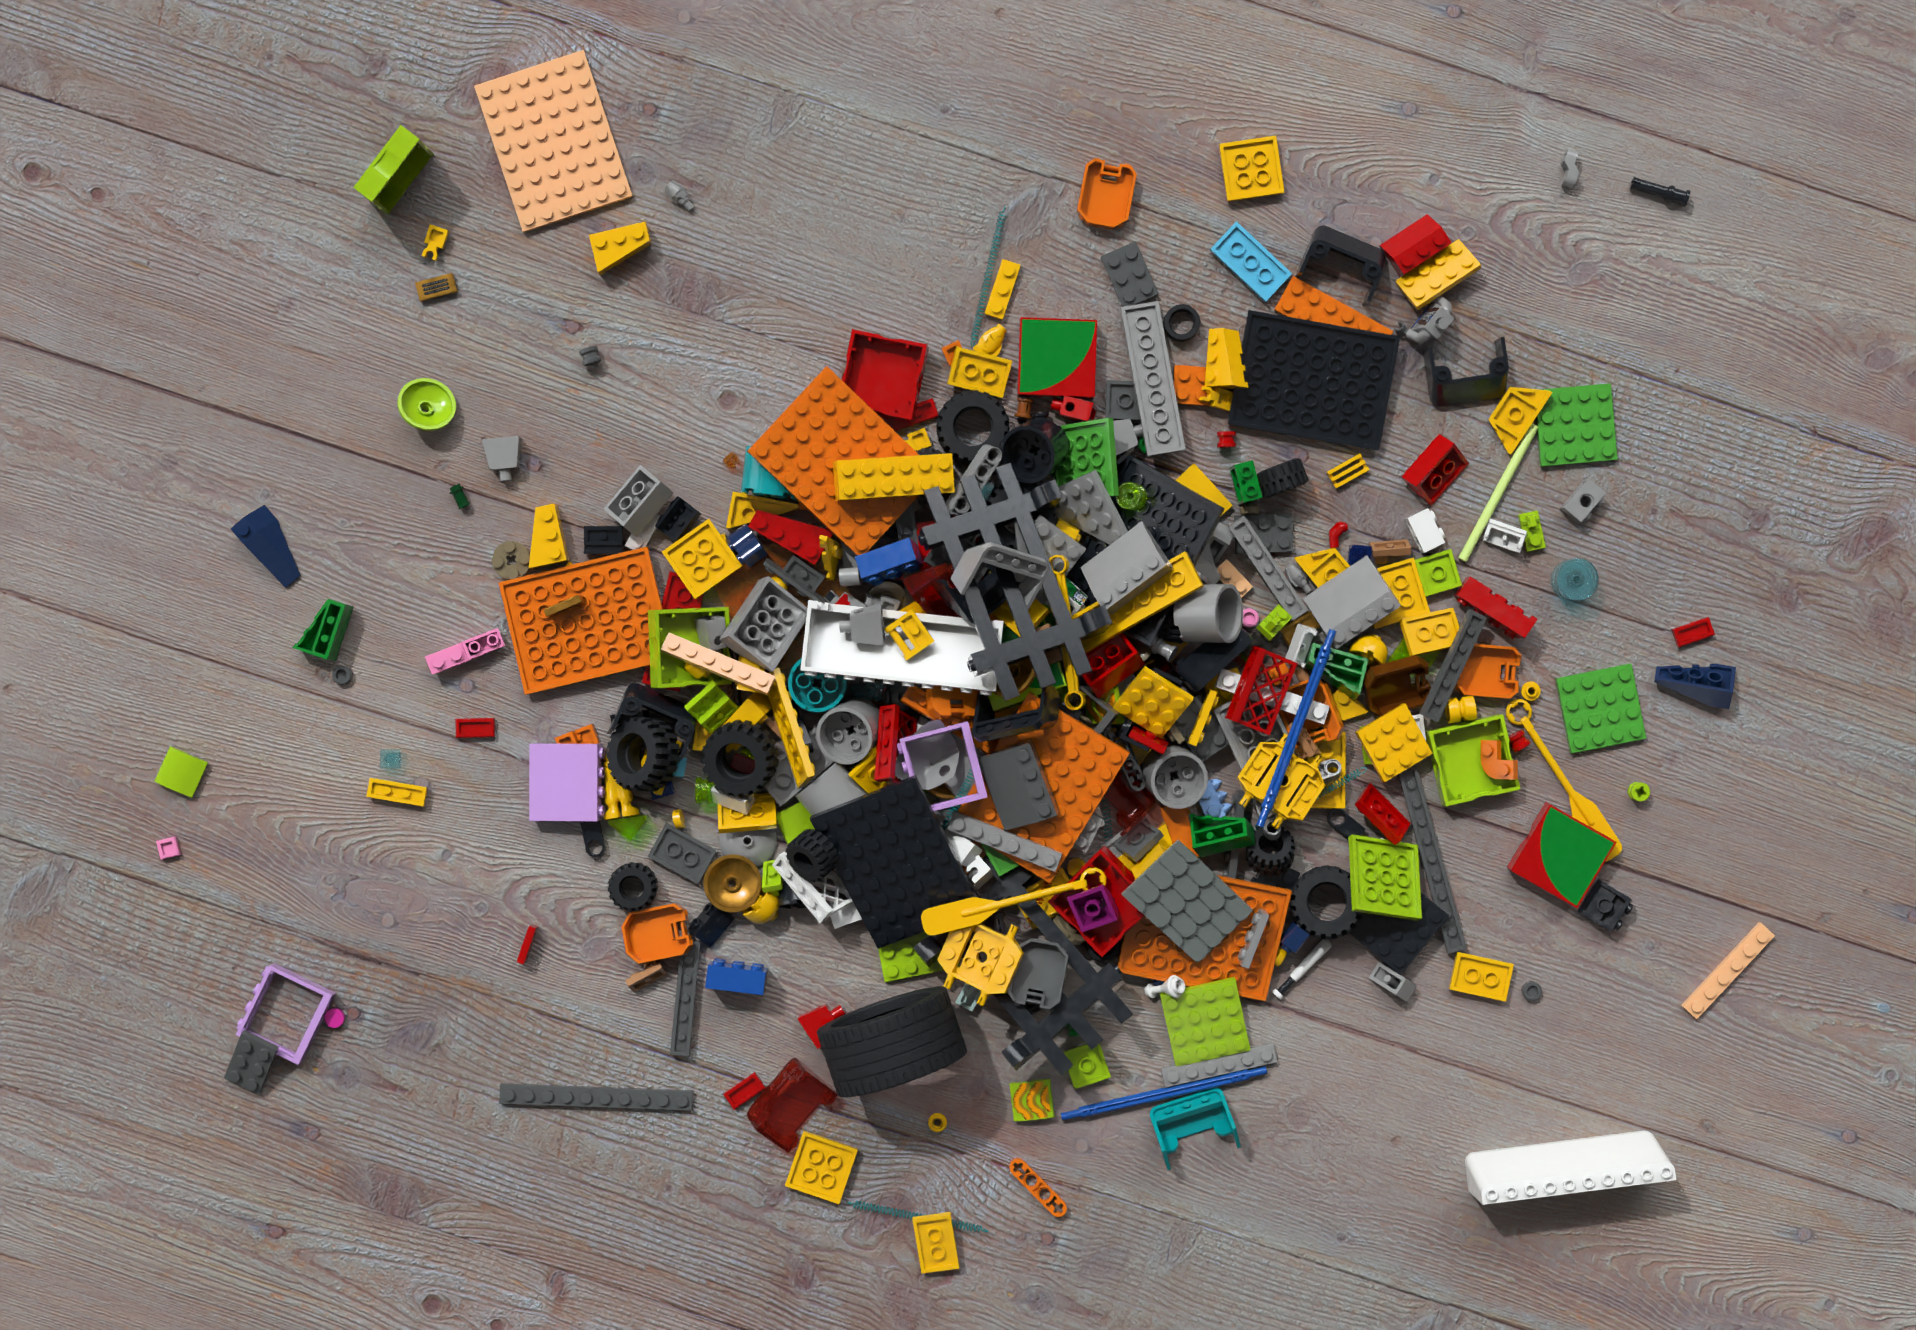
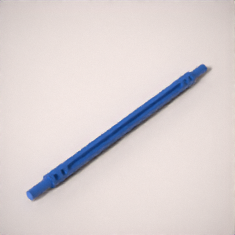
(1272, 792)
(1163, 1093)

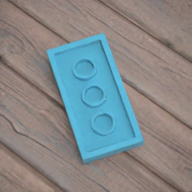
(1250, 261)

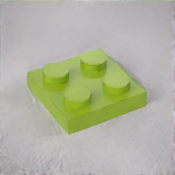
(1438, 572)
(1088, 1065)

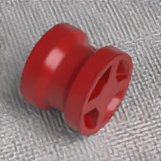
(1226, 439)
(1518, 740)

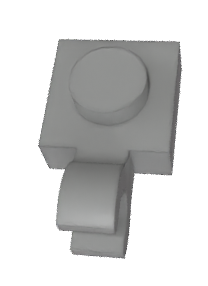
(887, 602)

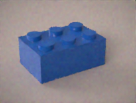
(889, 562)
(736, 976)

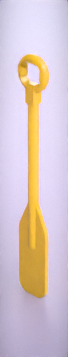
(1581, 807)
(976, 910)

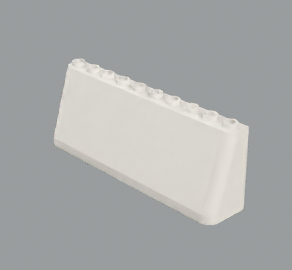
(938, 664)
(1567, 1167)

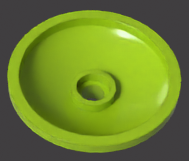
(426, 395)

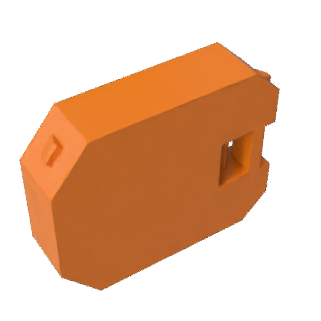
(1104, 201)
(1483, 672)
(939, 703)
(1333, 724)
(650, 933)

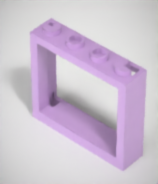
(972, 756)
(260, 991)

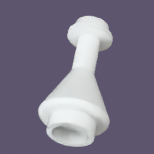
(1172, 986)

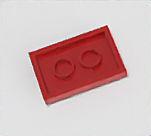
(1382, 814)

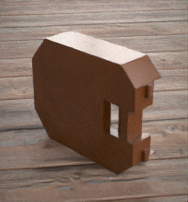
(1390, 685)

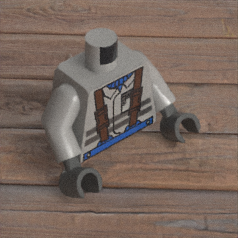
(1430, 323)

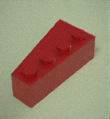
(791, 534)
(1495, 608)

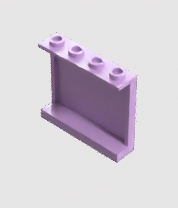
(566, 782)

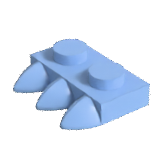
(1211, 800)

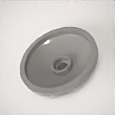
(758, 851)

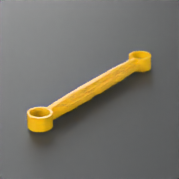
(1072, 678)

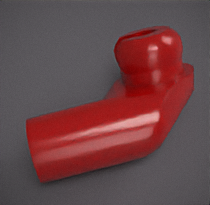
(1335, 532)

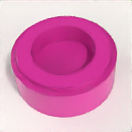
(334, 1017)

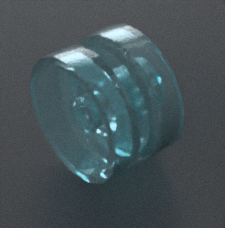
(1582, 587)

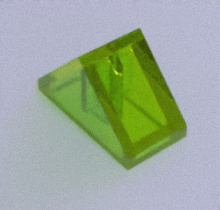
(629, 825)

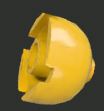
(1370, 647)
(763, 909)

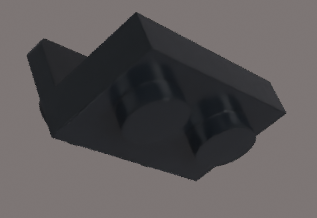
(677, 519)
(710, 924)

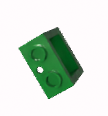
(1246, 476)

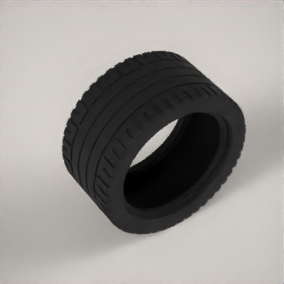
(892, 1042)

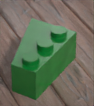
(326, 631)
(1342, 669)
(1217, 835)

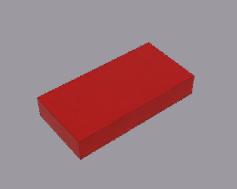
(1693, 632)
(475, 727)
(527, 944)
(744, 1090)

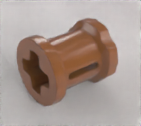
(1024, 408)

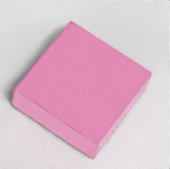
(168, 847)

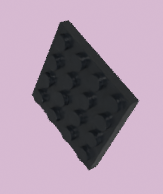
(1399, 939)

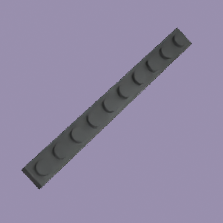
(1431, 857)
(595, 1096)

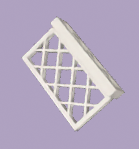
(808, 894)

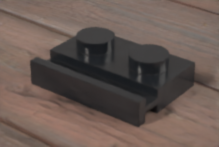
(603, 539)

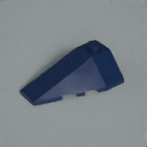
(265, 540)
(1705, 684)

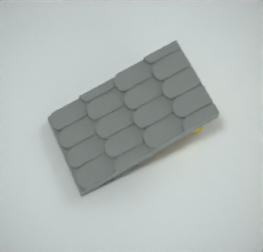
(1185, 899)

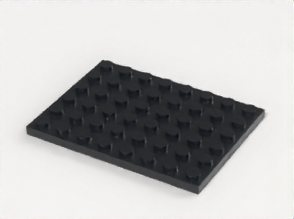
(1314, 380)
(1175, 518)
(893, 859)

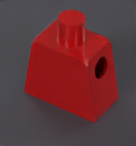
(1082, 411)
(816, 1018)

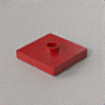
(1148, 739)

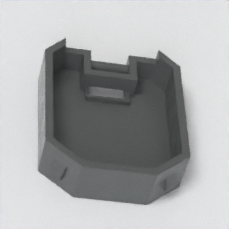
(1042, 970)

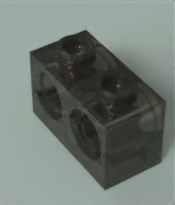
(1260, 641)

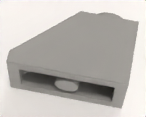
(1219, 541)
(1392, 981)

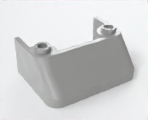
(1027, 569)

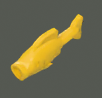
(991, 341)

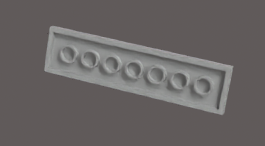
(1152, 379)

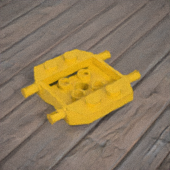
(1295, 773)
(995, 973)

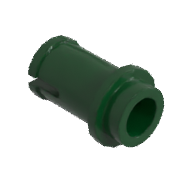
(459, 496)

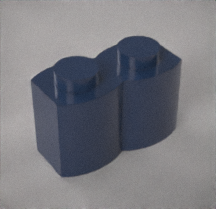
(747, 546)
(1293, 938)

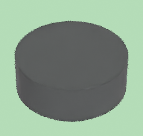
(342, 675)
(1531, 990)

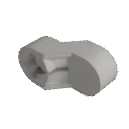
(1569, 167)

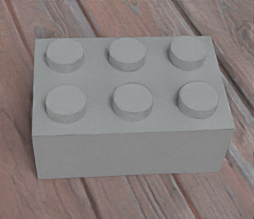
(638, 500)

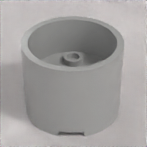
(1210, 614)
(836, 731)
(829, 790)
(1178, 790)

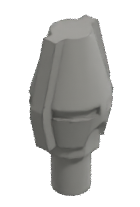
(678, 194)
(1297, 577)

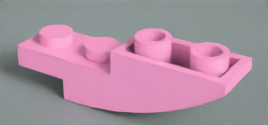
(465, 651)

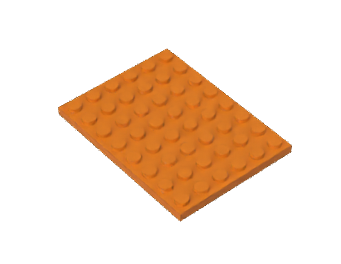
(828, 426)
(590, 639)
(1079, 772)
(1155, 956)

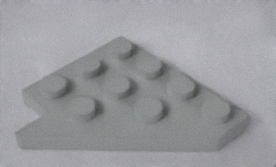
(1090, 508)
(1055, 543)

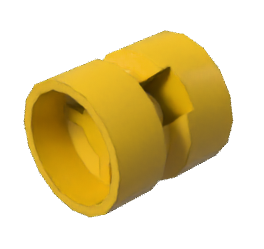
(1463, 709)

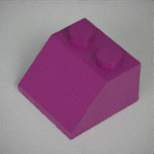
(1093, 908)

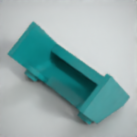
(1189, 1116)

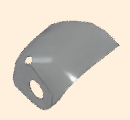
(939, 748)

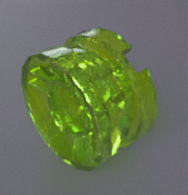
(1124, 498)
(703, 790)

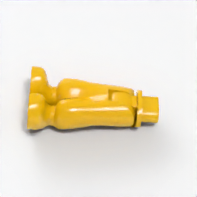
(615, 793)

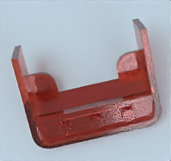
(1130, 806)

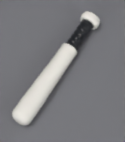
(1319, 950)

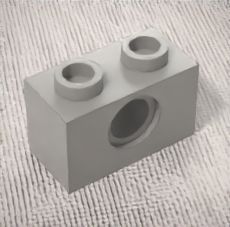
(1573, 507)

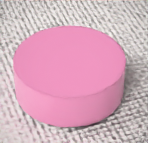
(1250, 617)

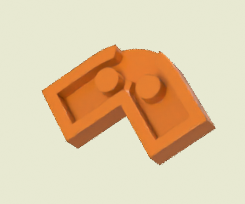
(1494, 765)

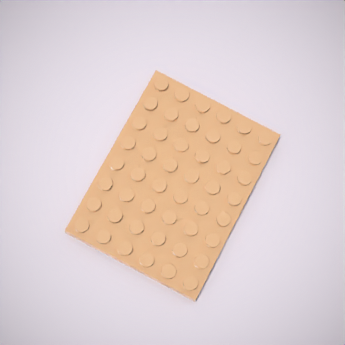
(553, 141)

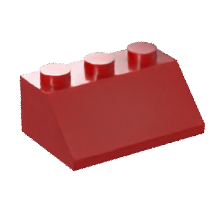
(1415, 244)
(1435, 469)
(1111, 664)

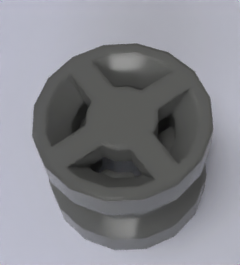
(590, 356)

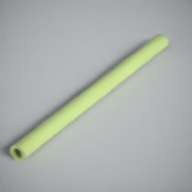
(1498, 492)

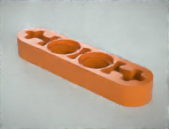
(1037, 1187)

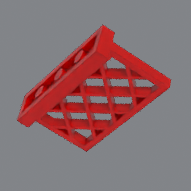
(1246, 684)
(887, 742)

